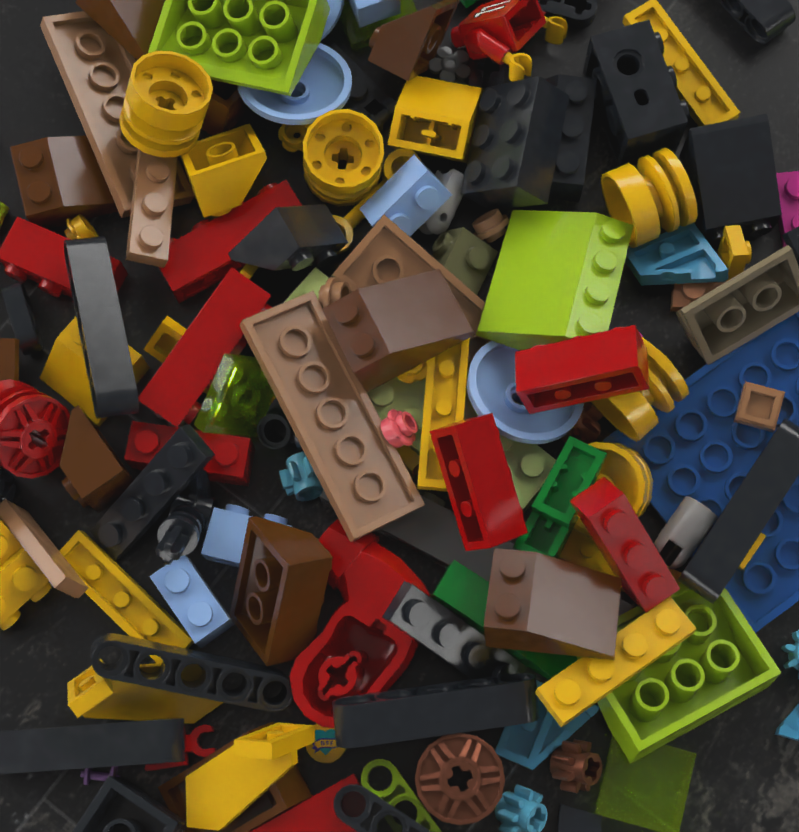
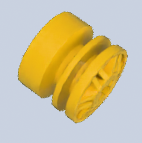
(165, 103)
(338, 137)
(650, 196)
(633, 411)

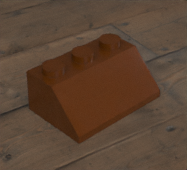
(279, 589)

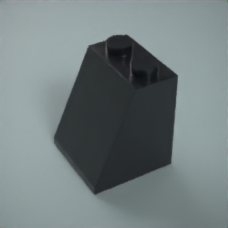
(733, 176)

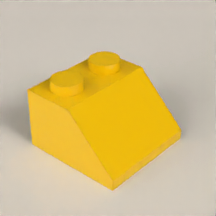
(224, 169)
(67, 371)

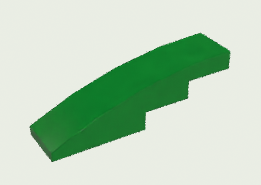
(552, 512)
(467, 596)

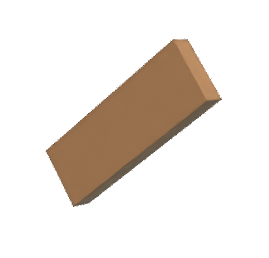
(41, 549)

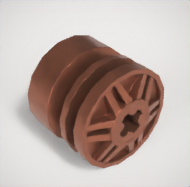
(483, 789)

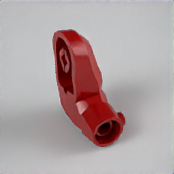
(357, 647)

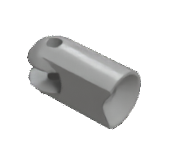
(443, 216)
(686, 529)

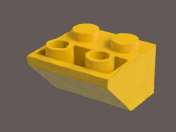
(435, 118)

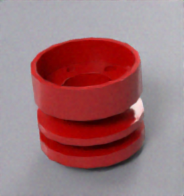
(30, 430)

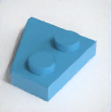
(676, 259)
(534, 741)

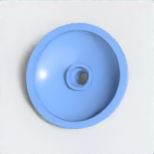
(321, 88)
(493, 389)

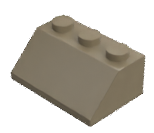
(743, 306)

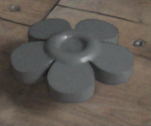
(450, 65)

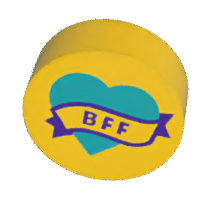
(325, 748)

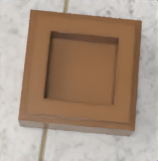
(759, 406)

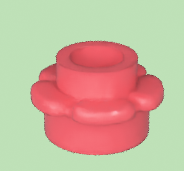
(399, 428)

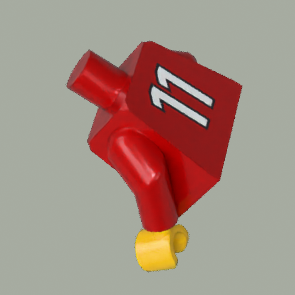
(504, 28)

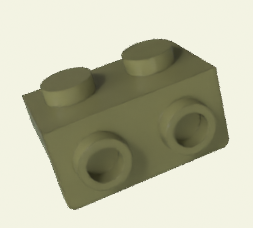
(464, 256)

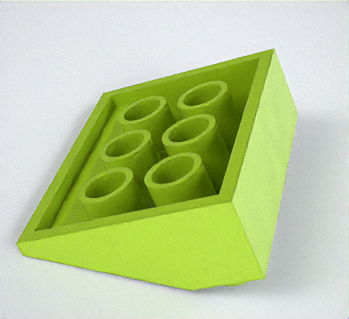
(245, 40)
(554, 278)
(693, 680)

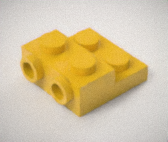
(18, 578)

